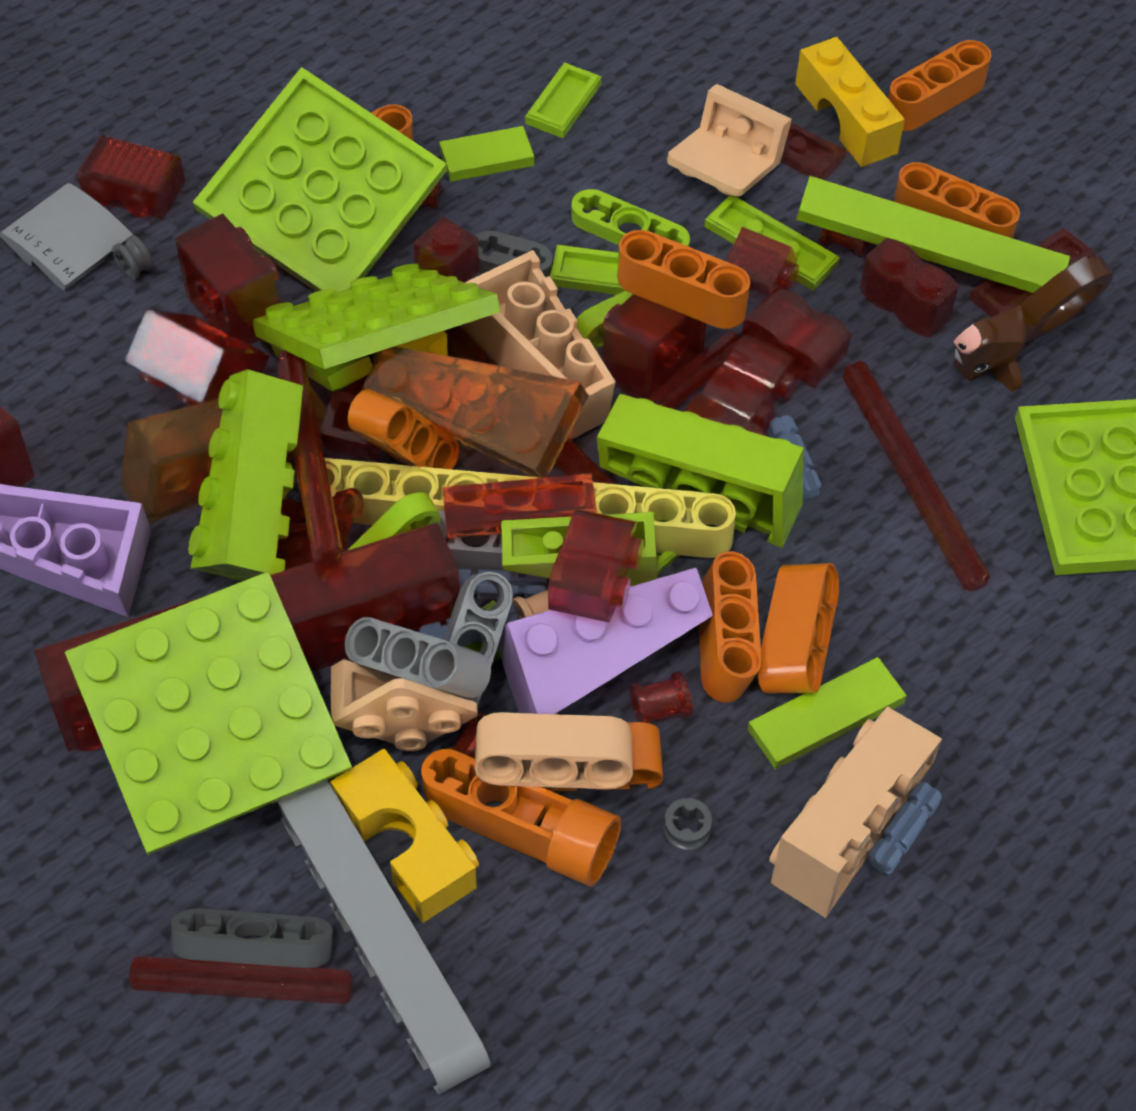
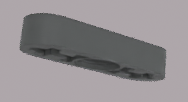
(283, 941)

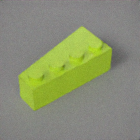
(700, 455)
(248, 478)

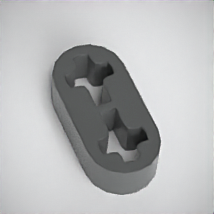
(509, 248)

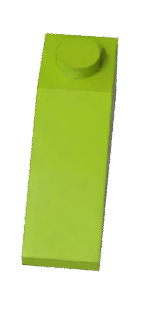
(534, 544)

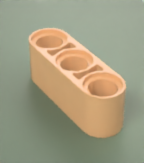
(554, 750)

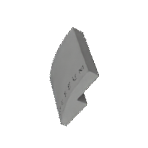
(66, 235)

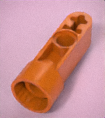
(573, 834)

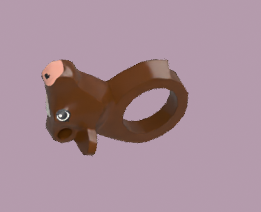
(998, 340)

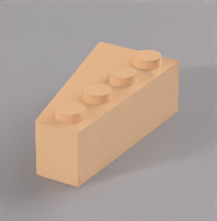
(541, 335)
(852, 810)

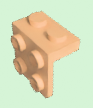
(734, 143)
(393, 707)

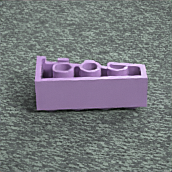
(74, 544)
(564, 656)

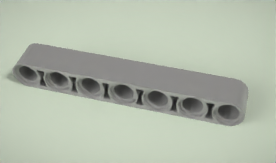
(384, 936)

